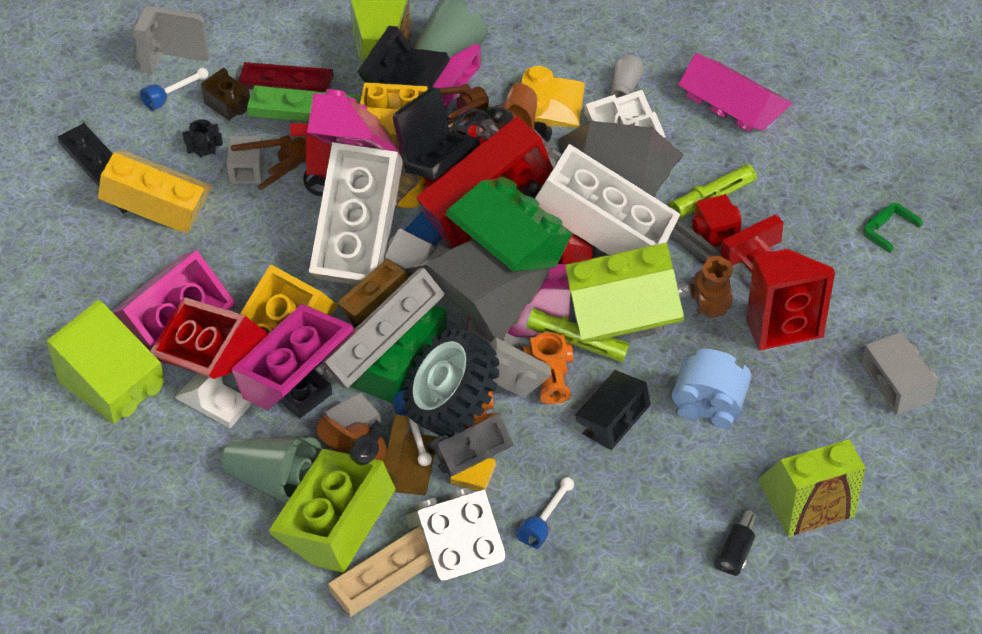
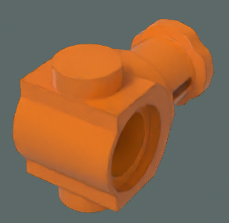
(560, 354)

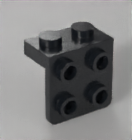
(399, 64)
(425, 137)

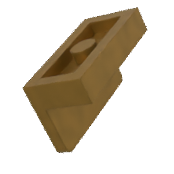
(372, 291)
(402, 459)

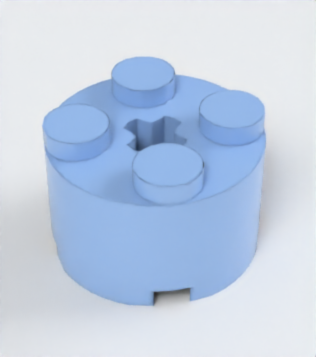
(711, 387)

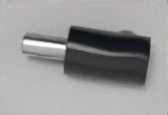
(736, 545)

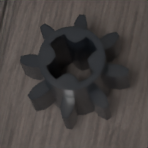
(202, 138)

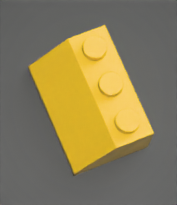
(152, 190)

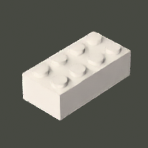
(604, 205)
(355, 213)

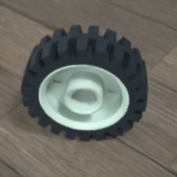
(450, 382)

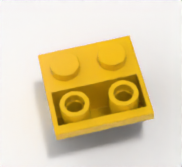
(387, 99)

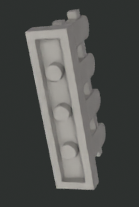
(381, 329)

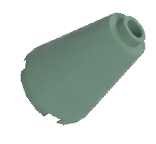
(451, 28)
(270, 463)

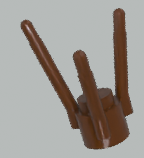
(469, 99)
(290, 155)

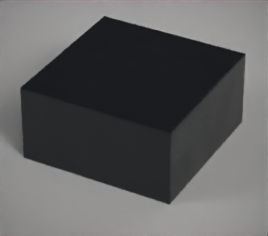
(302, 393)

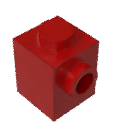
(716, 219)

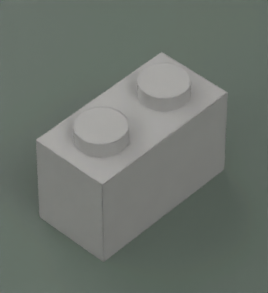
(899, 372)

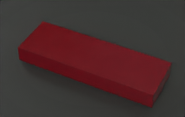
(286, 77)

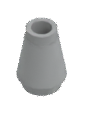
(626, 75)

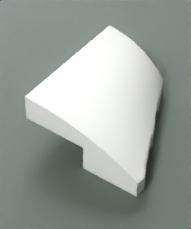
(622, 109)

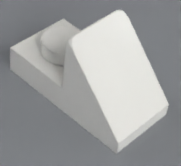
(214, 399)

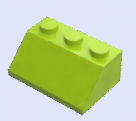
(624, 292)
(333, 509)

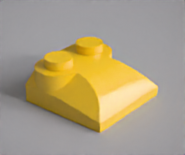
(557, 98)

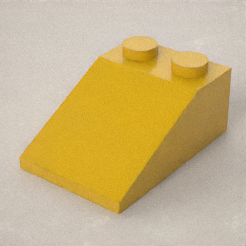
(279, 296)

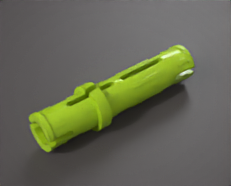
(723, 185)
(545, 322)

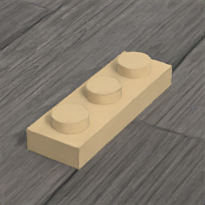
(381, 573)

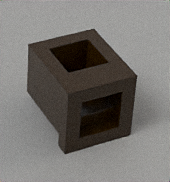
(225, 94)

